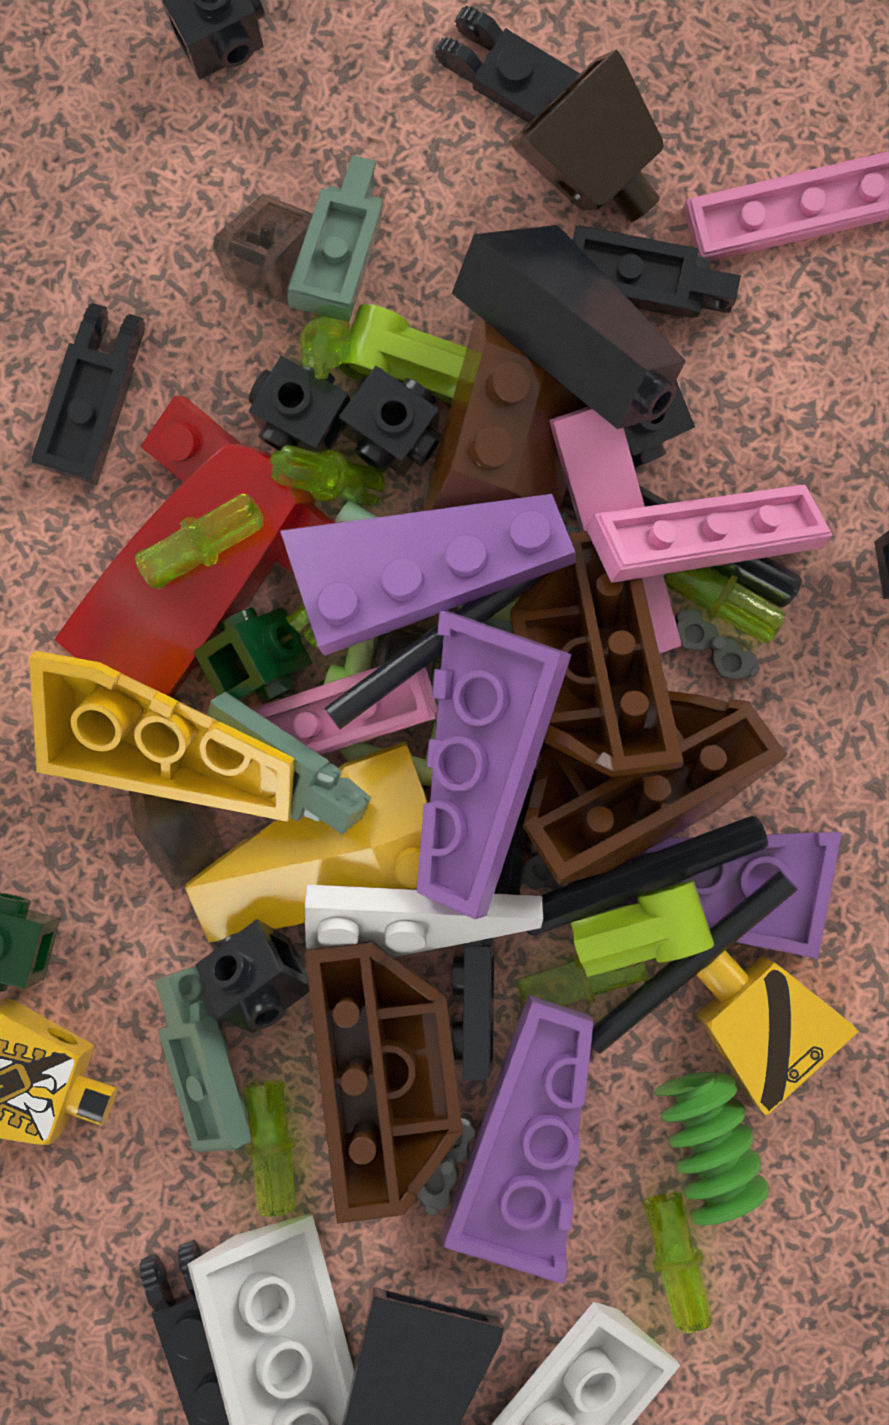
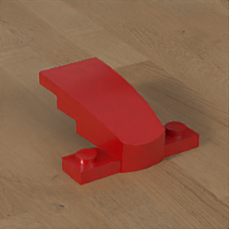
(156, 630)

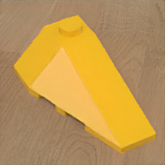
(133, 738)
(271, 871)

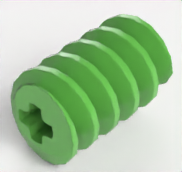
(716, 1144)

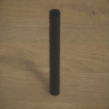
(415, 657)
(680, 971)

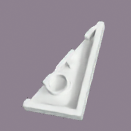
(407, 921)

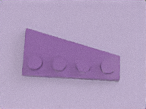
(408, 566)
(489, 733)
(798, 921)
(522, 1165)

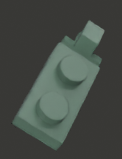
(338, 245)
(316, 783)
(200, 1066)

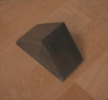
(263, 246)
(176, 836)

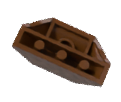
(499, 428)
(614, 691)
(597, 822)
(381, 1077)

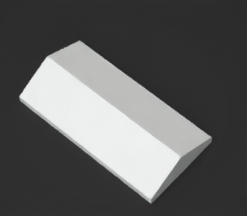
(274, 1327)
(595, 1375)

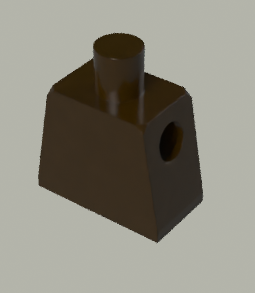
(596, 140)

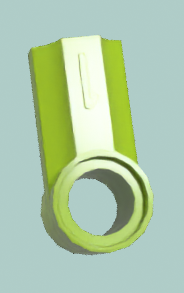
(390, 343)
(660, 926)

